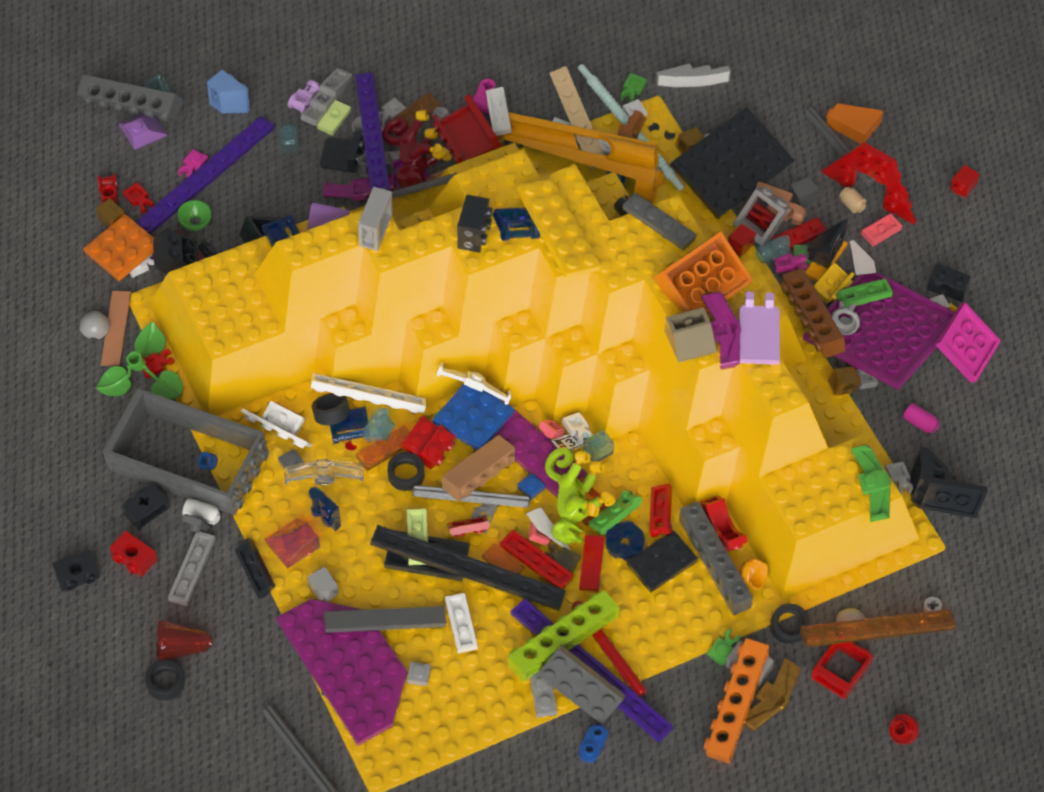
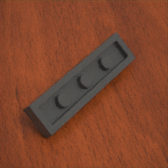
(659, 221)

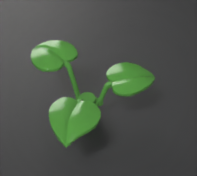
(116, 381)

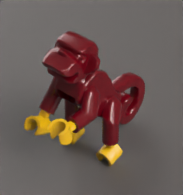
(412, 152)

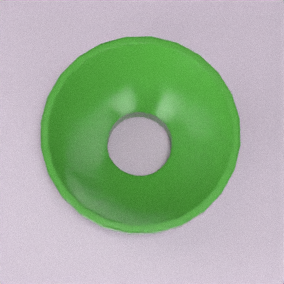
(193, 209)

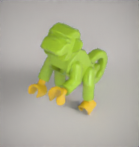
(571, 496)

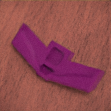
(357, 190)
(725, 329)

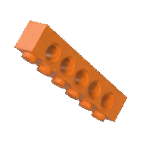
(724, 750)

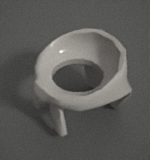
(846, 325)

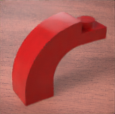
(718, 515)

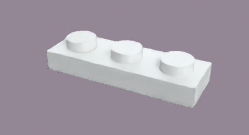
(498, 111)
(461, 623)

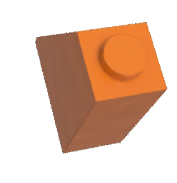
(854, 121)

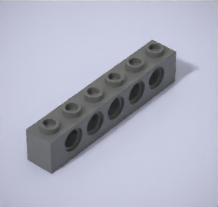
(138, 95)
(715, 558)

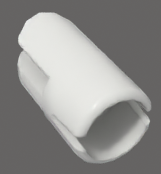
(202, 510)

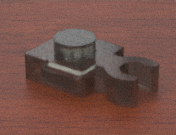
(565, 557)

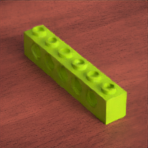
(527, 667)

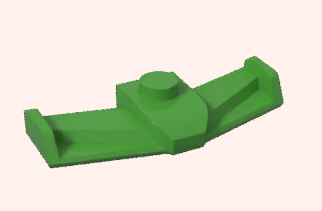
(873, 482)

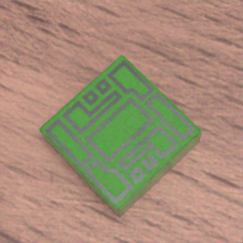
(801, 249)

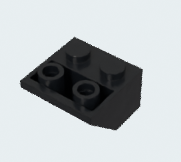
(173, 251)

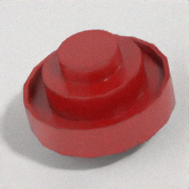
(904, 729)

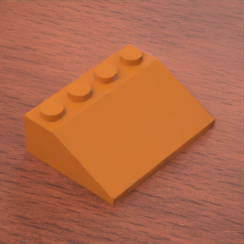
(703, 271)

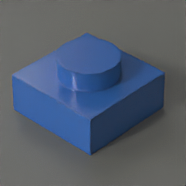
(531, 486)

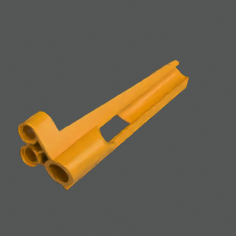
(627, 155)

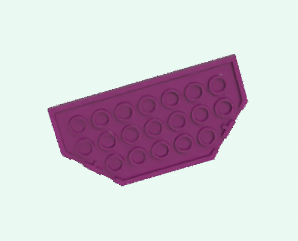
(351, 668)

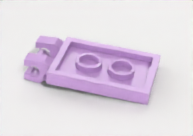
(759, 331)

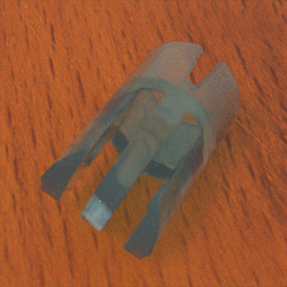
(773, 249)

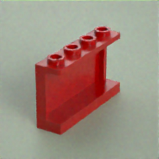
(466, 132)

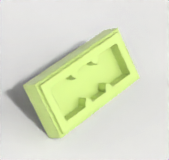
(334, 117)

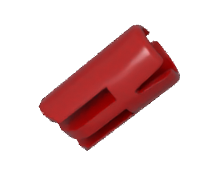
(761, 216)

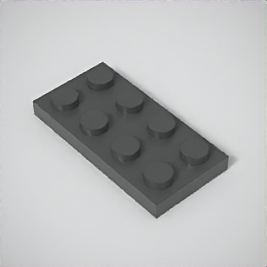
(581, 684)

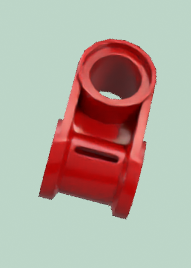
(108, 188)

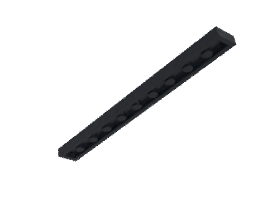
(468, 567)

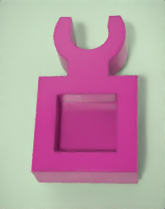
(193, 162)

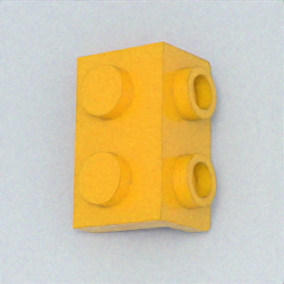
(831, 282)

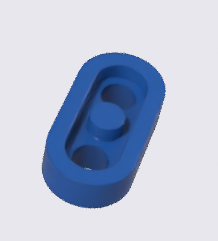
(594, 742)

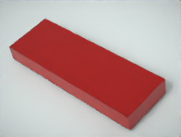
(591, 563)

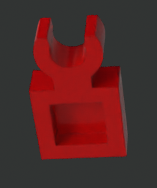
(137, 196)
(155, 362)

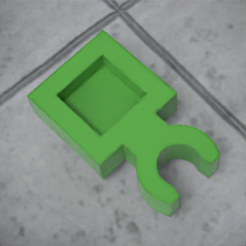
(633, 86)
(722, 649)

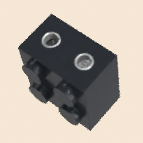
(474, 223)

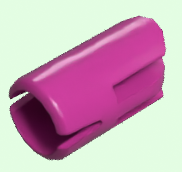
(921, 418)

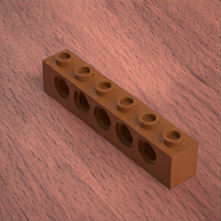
(813, 313)

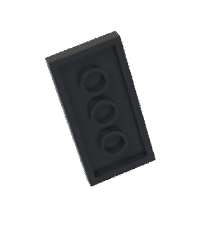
(401, 563)

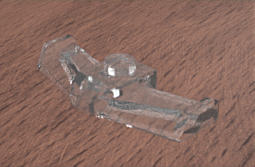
(323, 471)

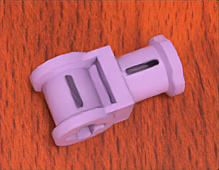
(302, 98)

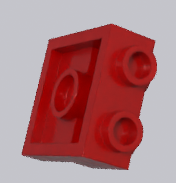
(428, 442)

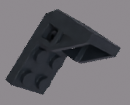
(937, 493)

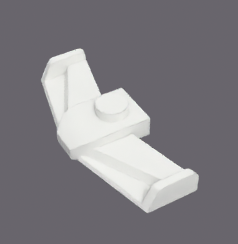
(474, 380)

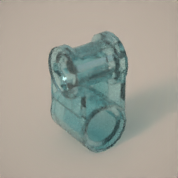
(379, 426)

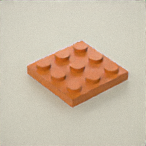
(121, 247)

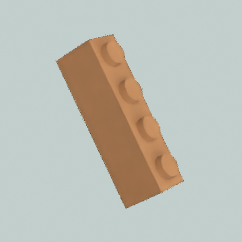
(478, 468)

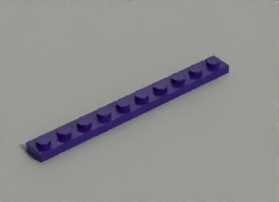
(372, 131)
(205, 175)
(631, 705)

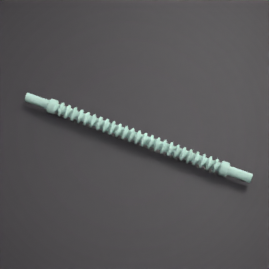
(622, 116)

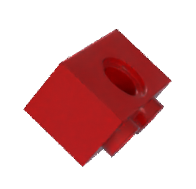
(128, 545)

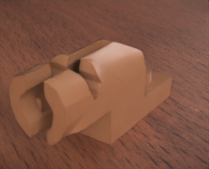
(796, 213)

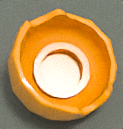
(754, 573)

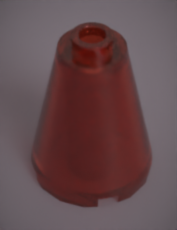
(180, 640)

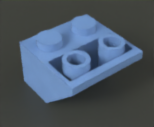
(228, 94)

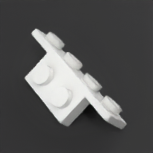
(281, 420)

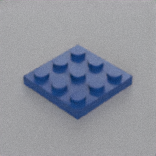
(473, 416)

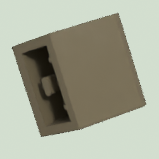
(690, 334)

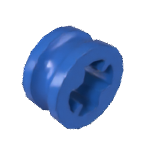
(212, 462)

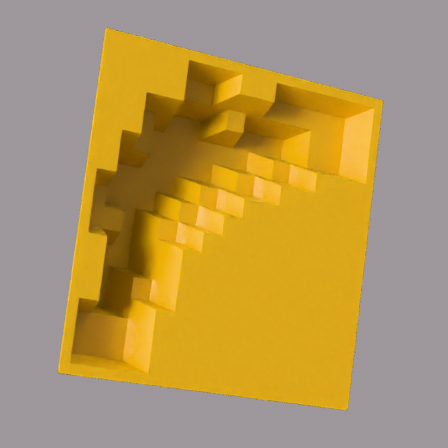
(594, 344)

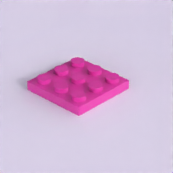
(968, 342)

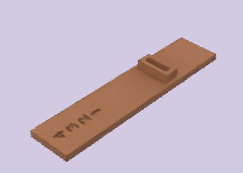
(115, 337)

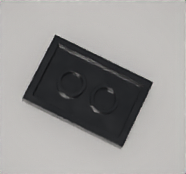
(662, 561)

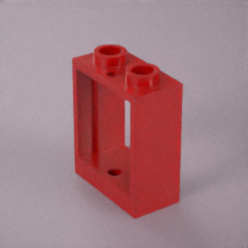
(834, 682)

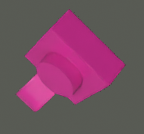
(788, 263)

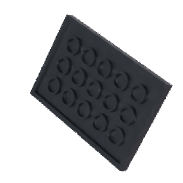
(731, 162)

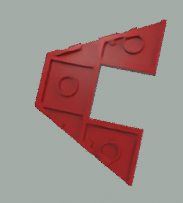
(880, 168)

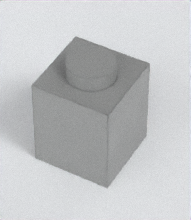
(323, 585)

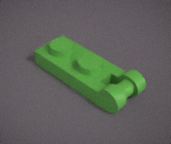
(865, 293)
(615, 513)

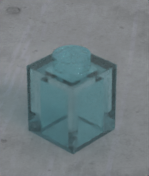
(598, 446)

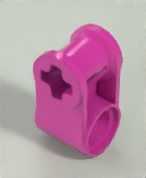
(481, 98)

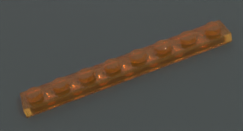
(877, 628)

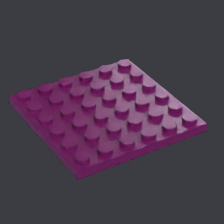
(893, 332)

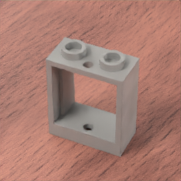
(777, 203)
(375, 218)

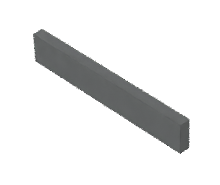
(384, 619)

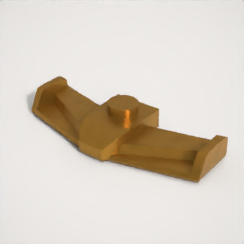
(773, 697)

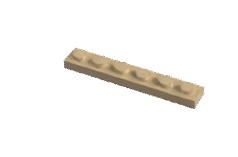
(574, 109)

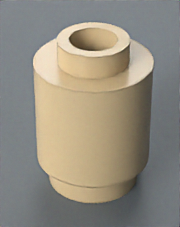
(853, 200)

